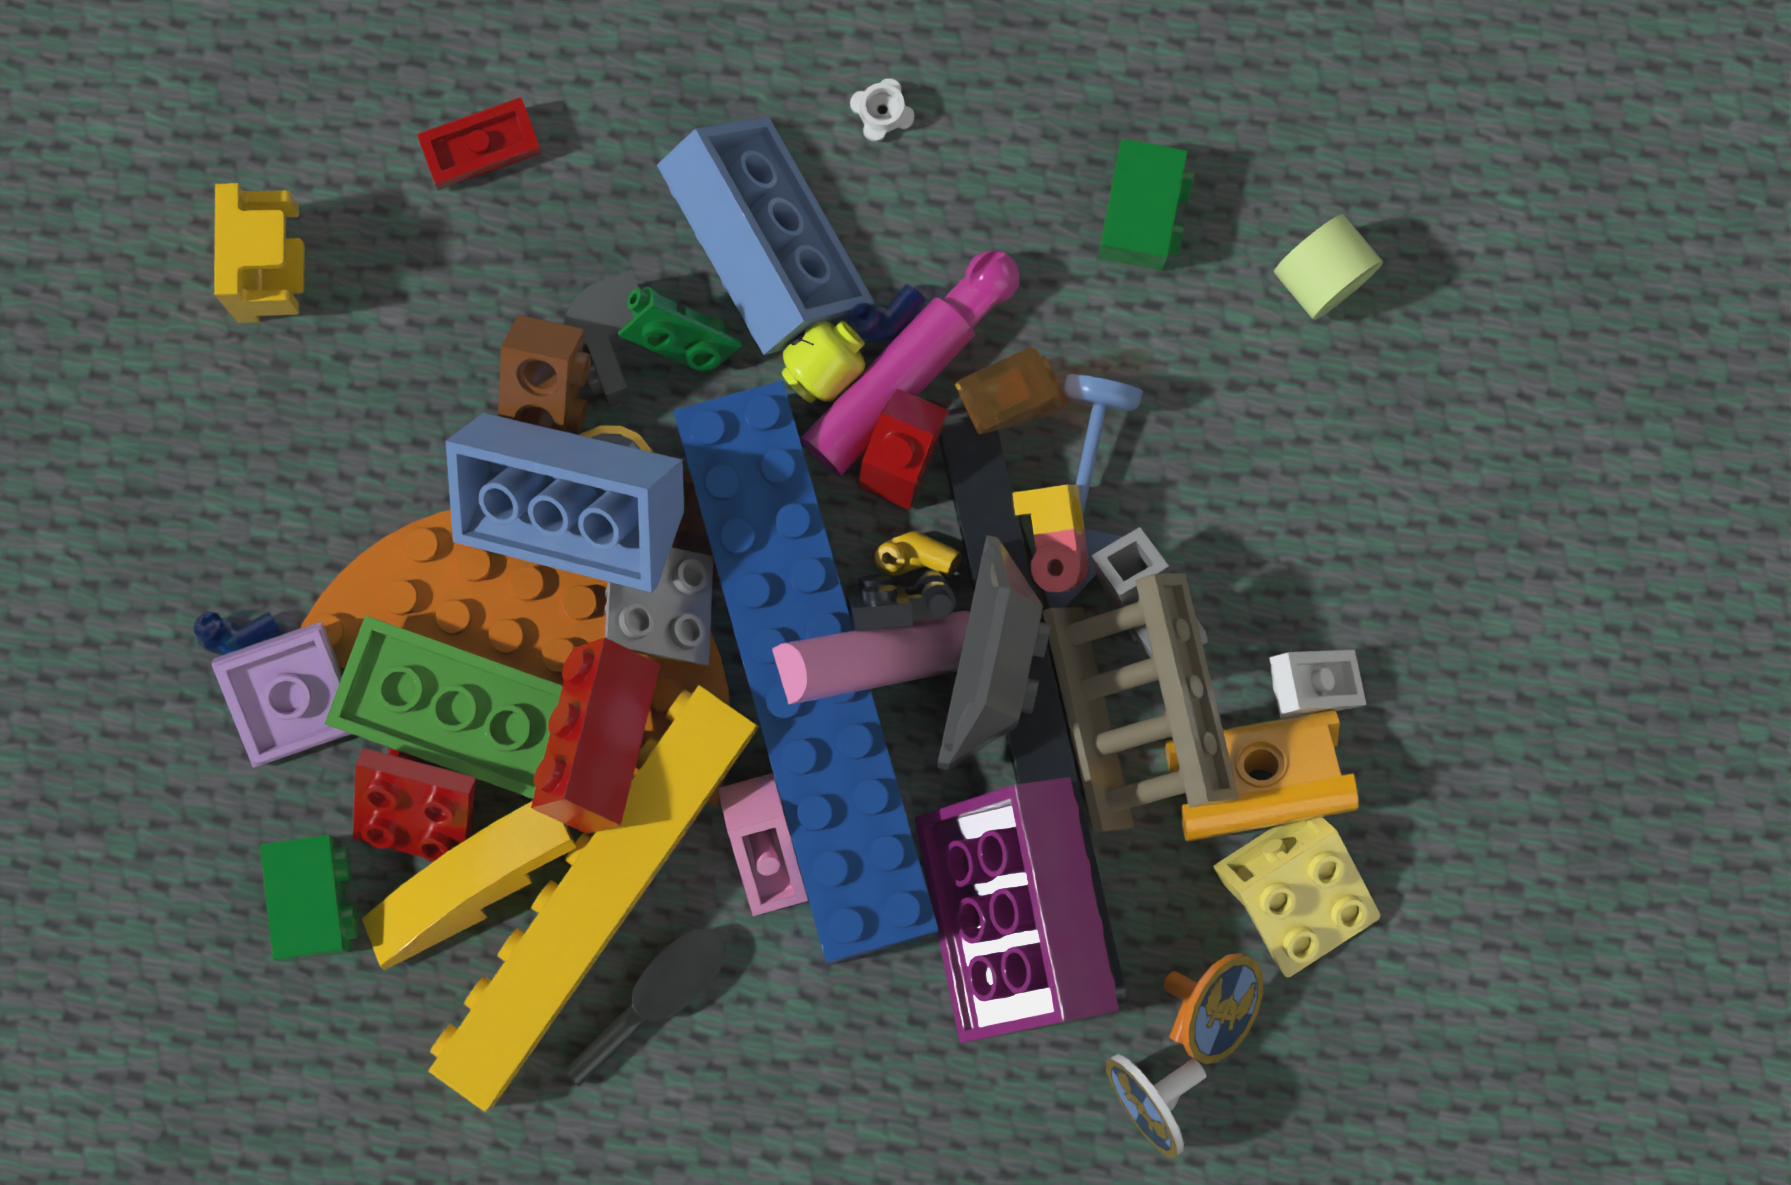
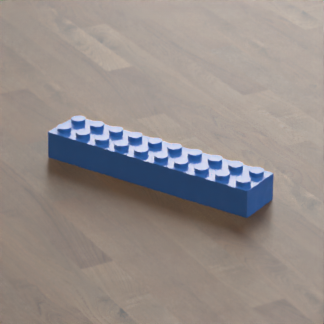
(822, 751)

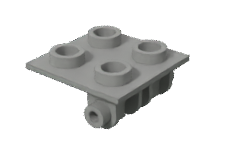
(671, 619)

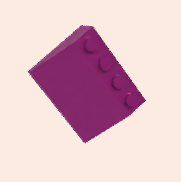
(1016, 910)

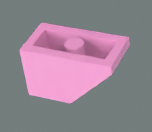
(762, 844)

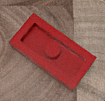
(479, 143)

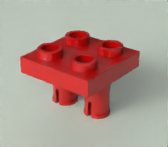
(411, 804)

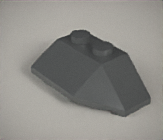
(994, 659)

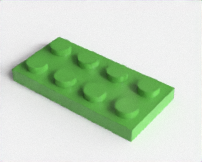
(445, 706)

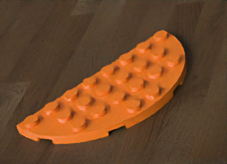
(490, 608)

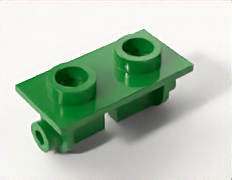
(681, 335)

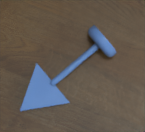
(1101, 395)

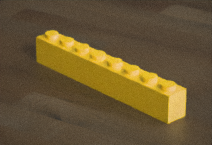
(591, 900)

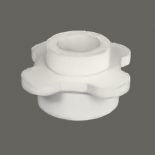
(882, 94)

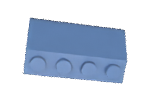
(762, 230)
(564, 500)

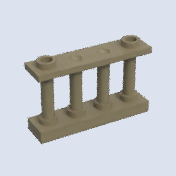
(1187, 693)

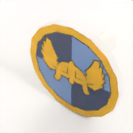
(1151, 1104)

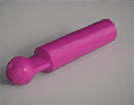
(911, 360)

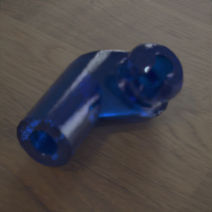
(886, 321)
(225, 636)

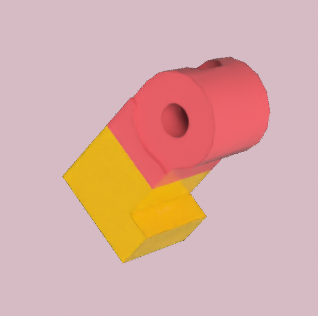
(1059, 536)

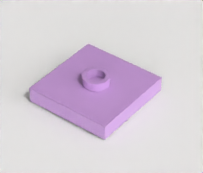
(281, 692)

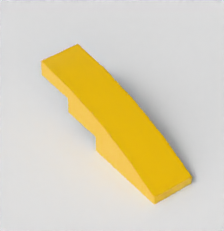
(462, 882)

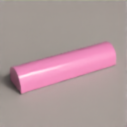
(870, 658)

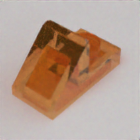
(1011, 392)

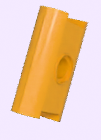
(1303, 782)

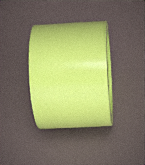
(1328, 266)

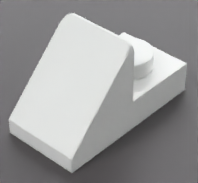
(1316, 682)

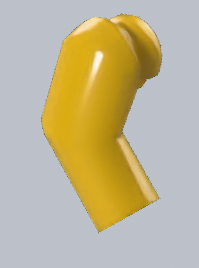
(916, 551)

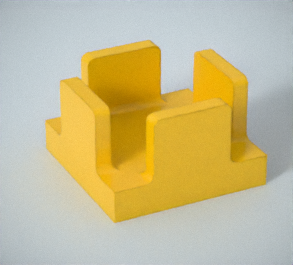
(253, 258)

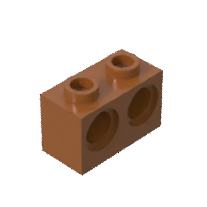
(543, 375)

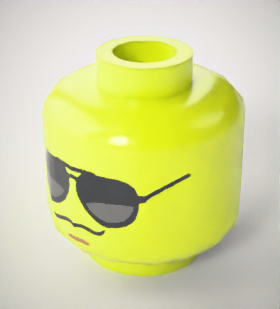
(824, 361)

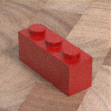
(595, 736)

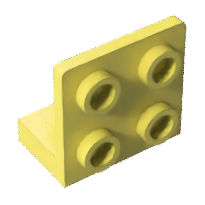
(1299, 891)

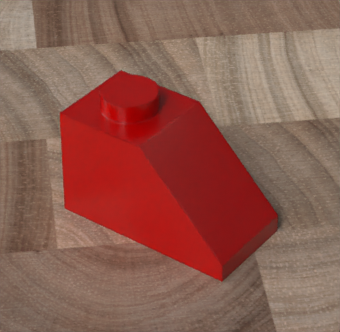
(901, 448)

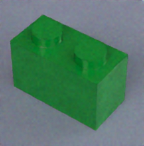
(1144, 204)
(308, 898)

